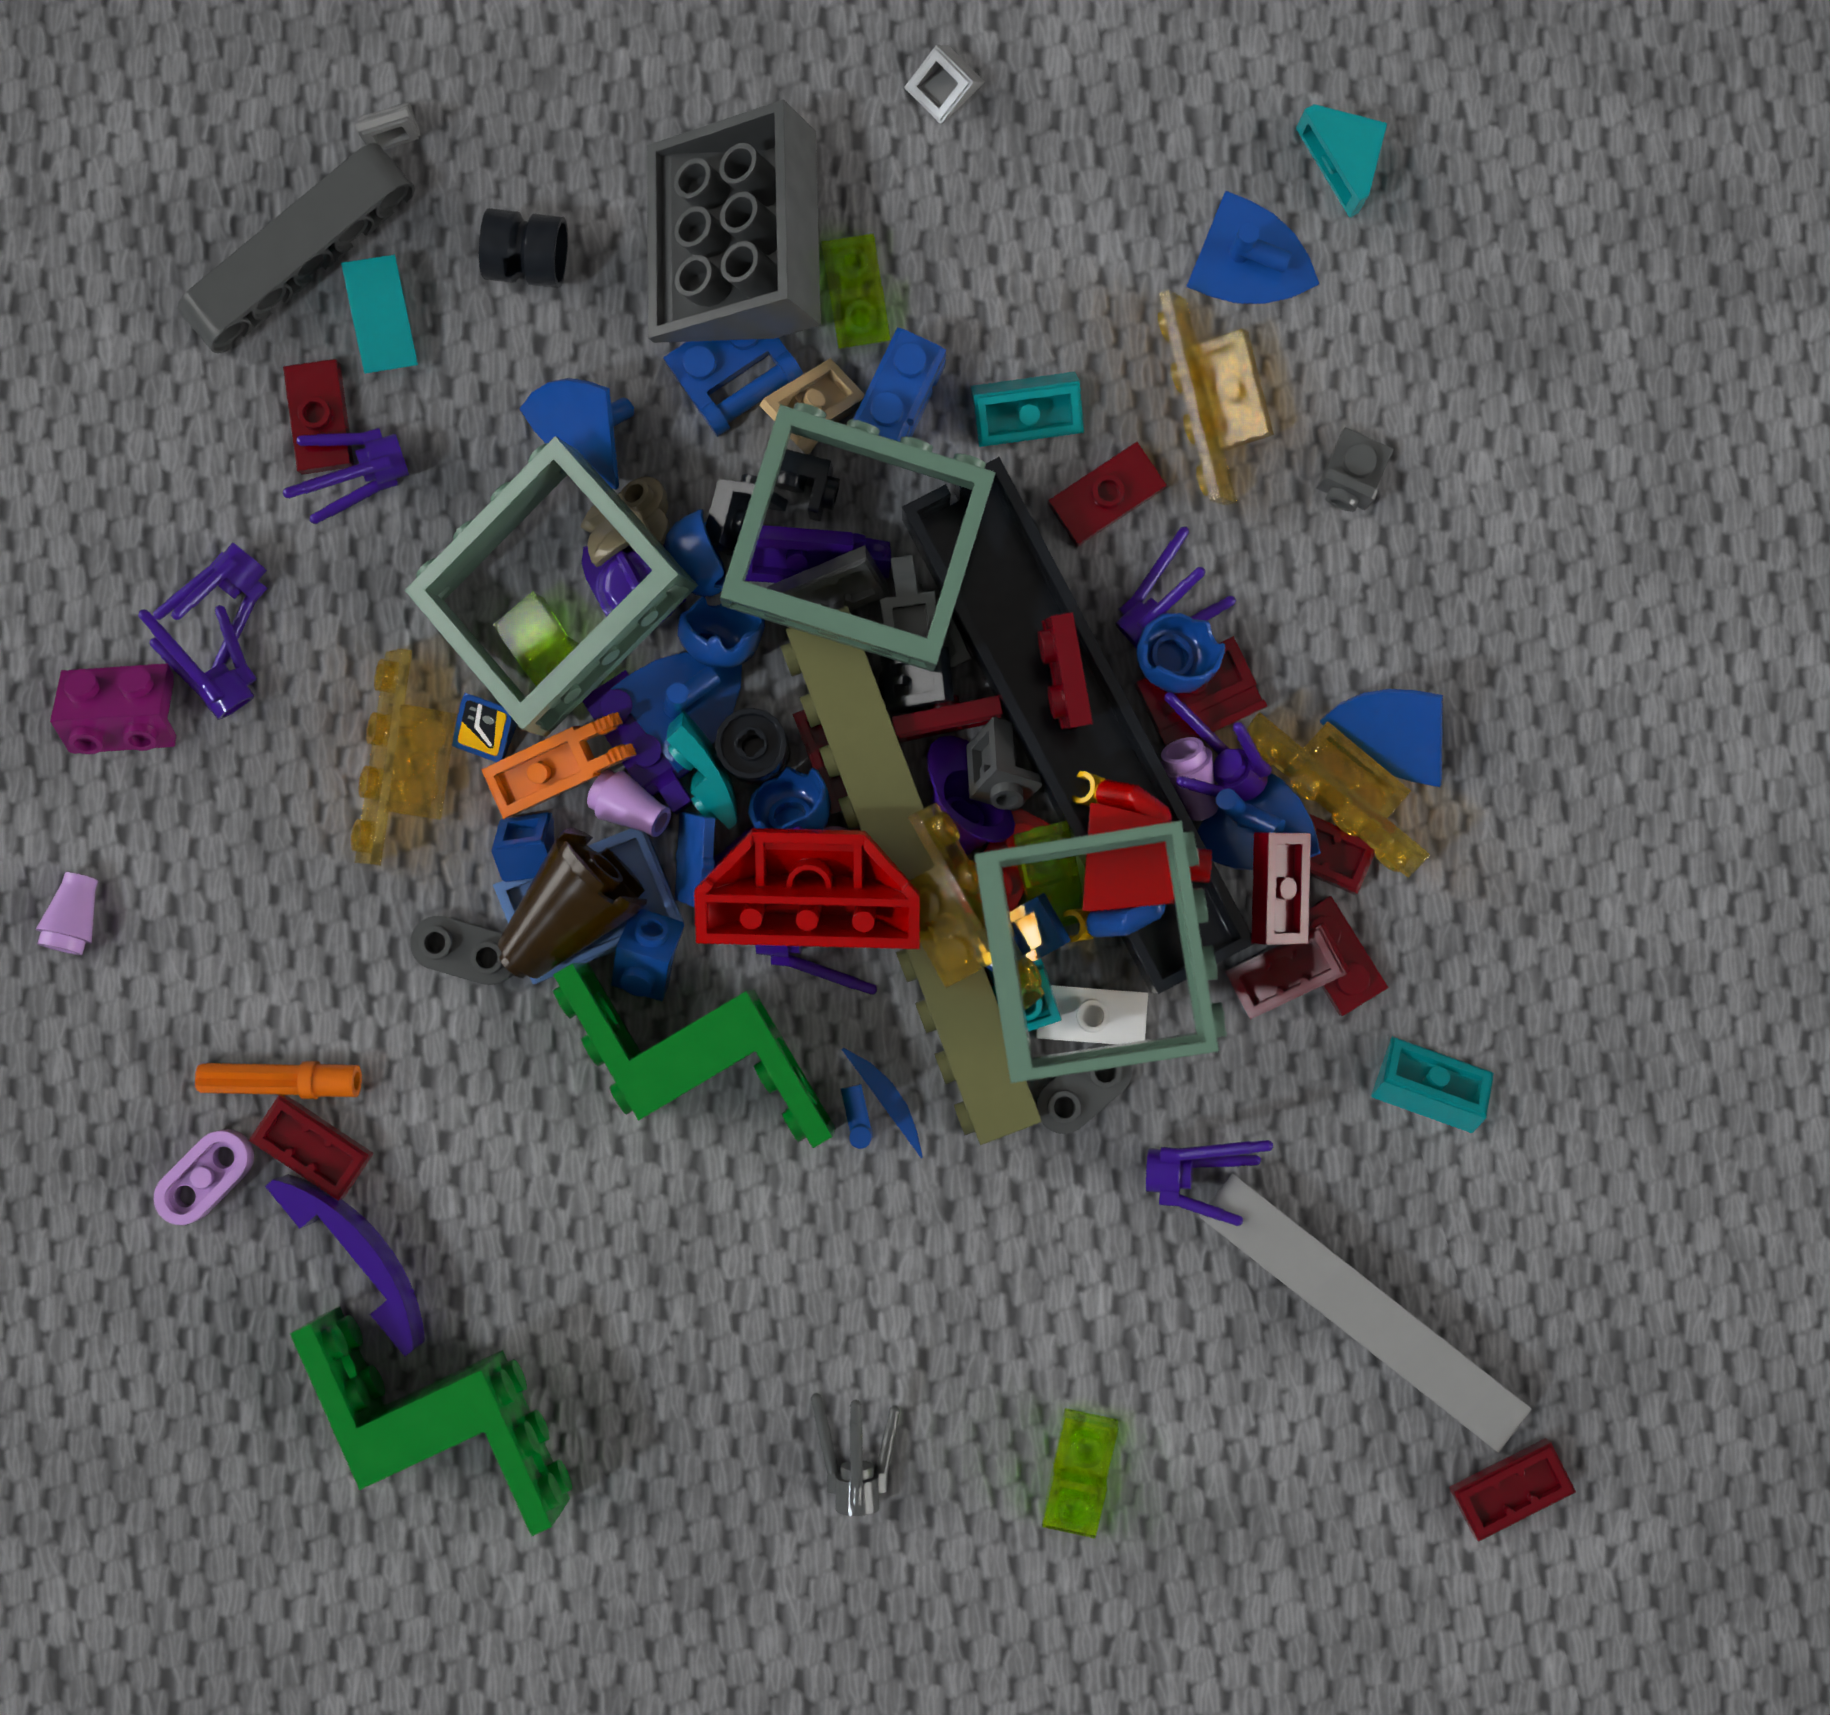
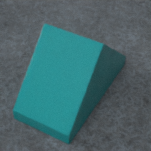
(1344, 150)

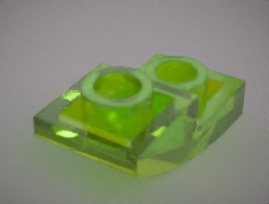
(856, 291)
(535, 637)
(1054, 877)
(1080, 1473)

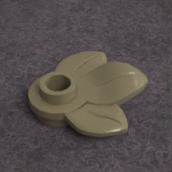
(647, 501)

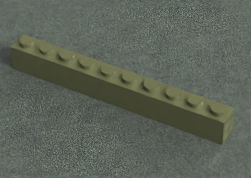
(880, 800)

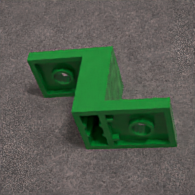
(691, 1054)
(432, 1419)

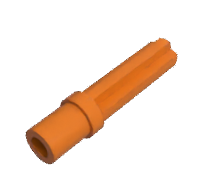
(307, 1080)

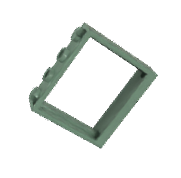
(827, 622)
(606, 644)
(1198, 959)

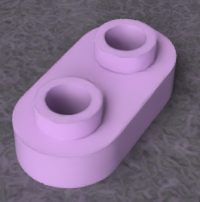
(205, 1175)

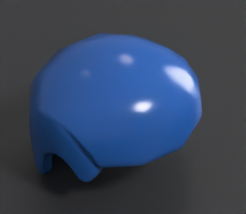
(693, 551)
(719, 634)
(1179, 653)
(791, 802)

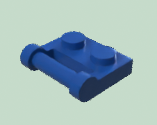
(709, 365)

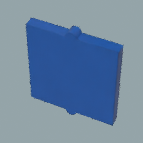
(693, 854)

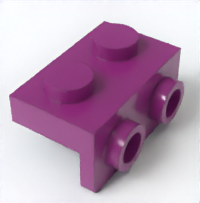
(114, 708)

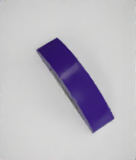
(400, 1313)

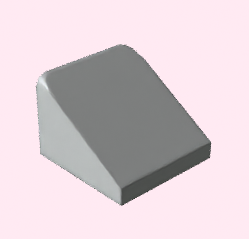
(943, 82)
(389, 126)

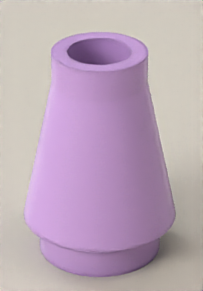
(1193, 760)
(626, 803)
(69, 917)

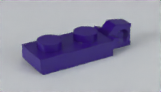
(791, 550)
(649, 766)

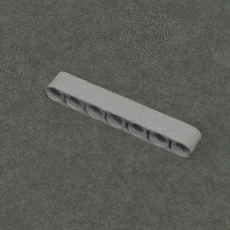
(1368, 1315)

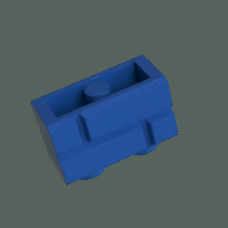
(902, 385)

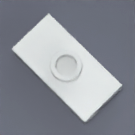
(1097, 1016)

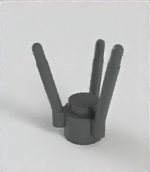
(857, 1483)

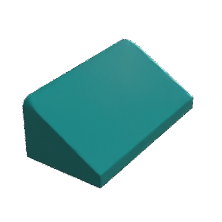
(1027, 409)
(1433, 1085)

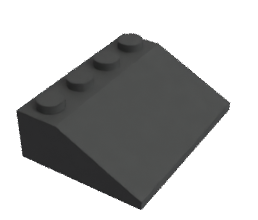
(734, 229)

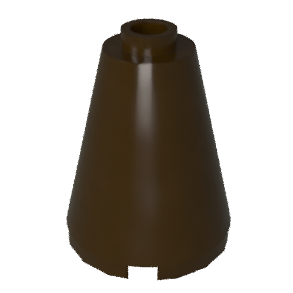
(568, 906)

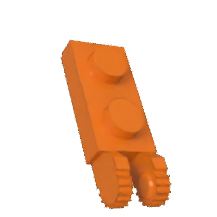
(553, 766)

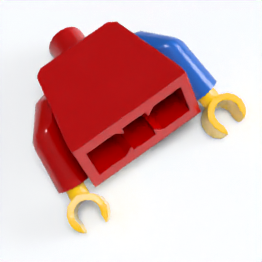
(1128, 884)

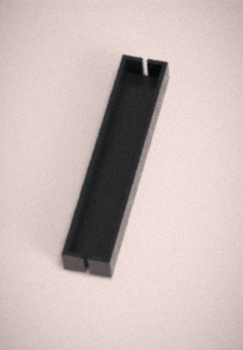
(999, 610)

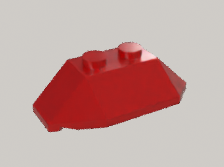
(808, 892)

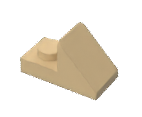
(821, 387)

